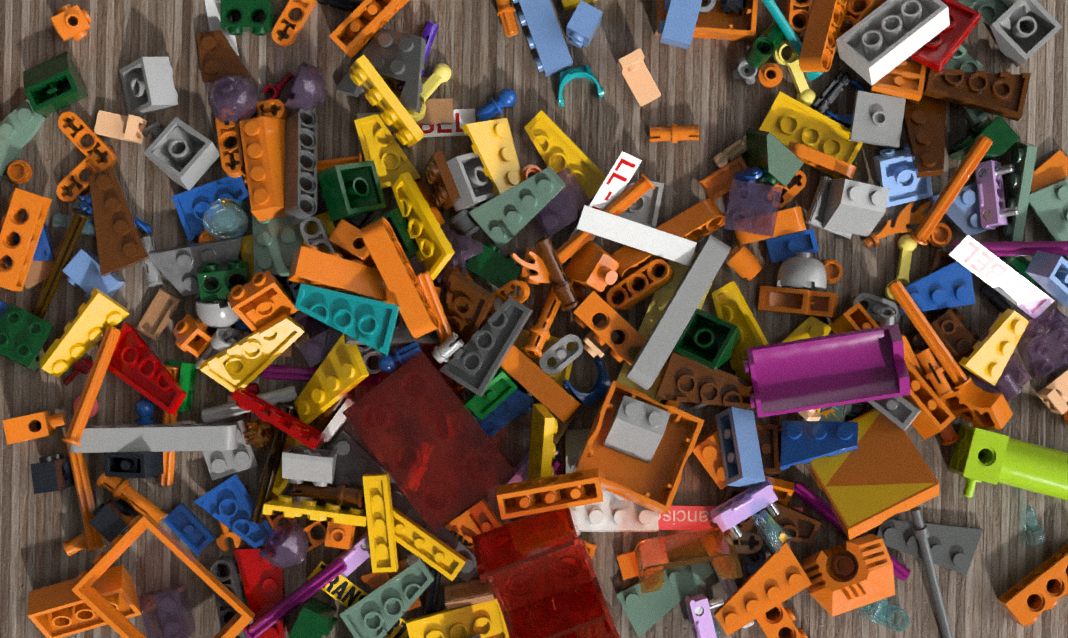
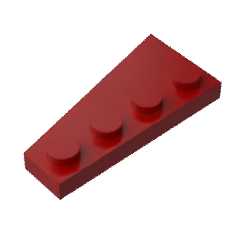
(143, 371)
(284, 421)
(262, 586)

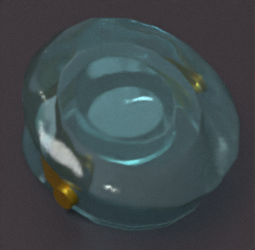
(226, 218)
(771, 531)

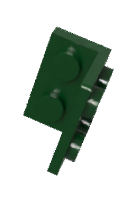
(23, 336)

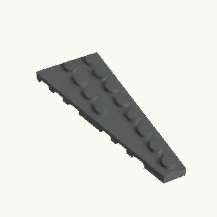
(355, 461)

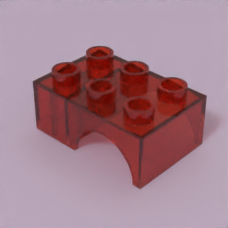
(429, 440)
(545, 578)

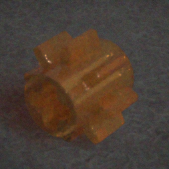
(258, 434)

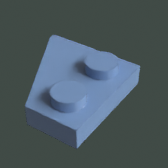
(964, 211)

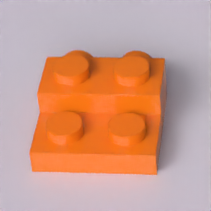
(260, 300)

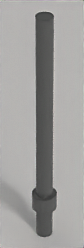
(921, 534)

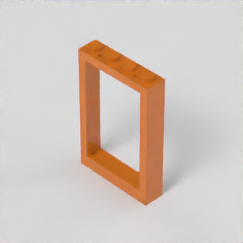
(118, 621)

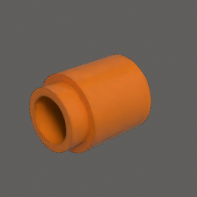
(744, 262)

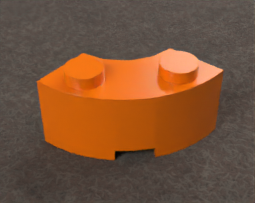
(978, 406)

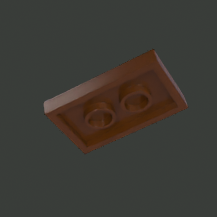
(441, 179)

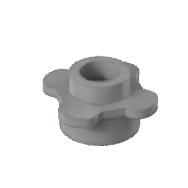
(739, 73)

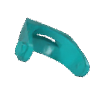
(579, 72)

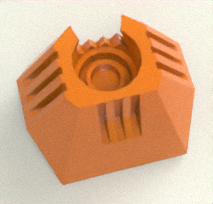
(850, 574)

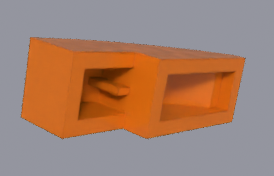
(798, 301)

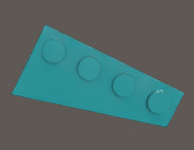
(358, 317)

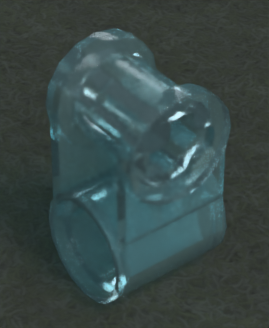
(881, 613)

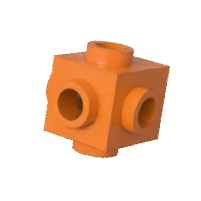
(67, 31)
(192, 335)

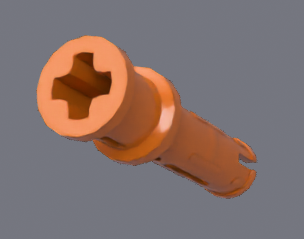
(540, 334)
(122, 489)

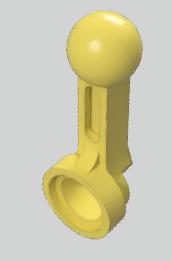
(440, 74)
(804, 93)
(906, 246)

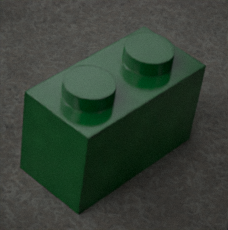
(494, 266)

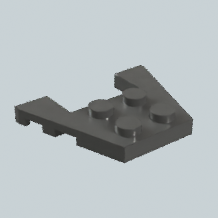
(395, 58)

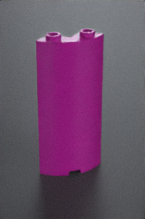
(827, 371)

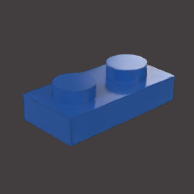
(787, 245)
(189, 528)

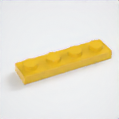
(380, 522)
(427, 546)

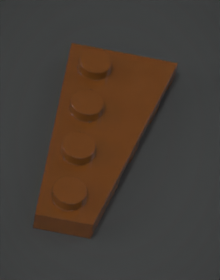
(987, 92)
(925, 133)
(115, 228)
(466, 307)
(695, 383)
(797, 523)

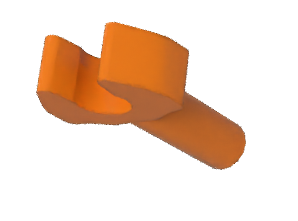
(222, 540)

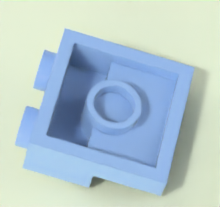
(897, 172)

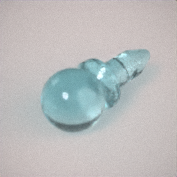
(1034, 531)

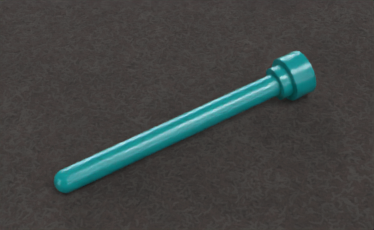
(788, 32)

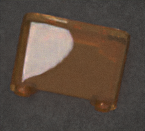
(685, 549)

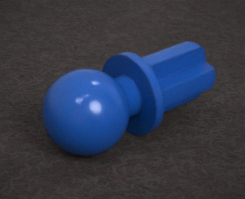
(506, 98)
(389, 363)
(144, 408)

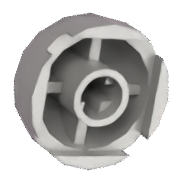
(802, 272)
(216, 313)

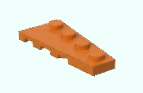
(765, 589)

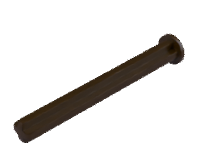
(60, 262)
(270, 469)

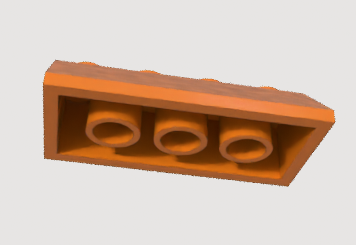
(265, 165)
(62, 613)

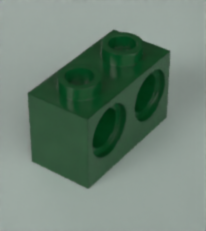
(248, 10)
(222, 273)

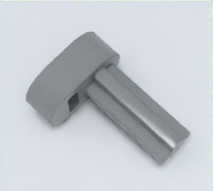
(219, 343)

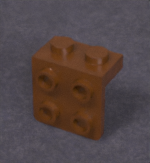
(953, 335)

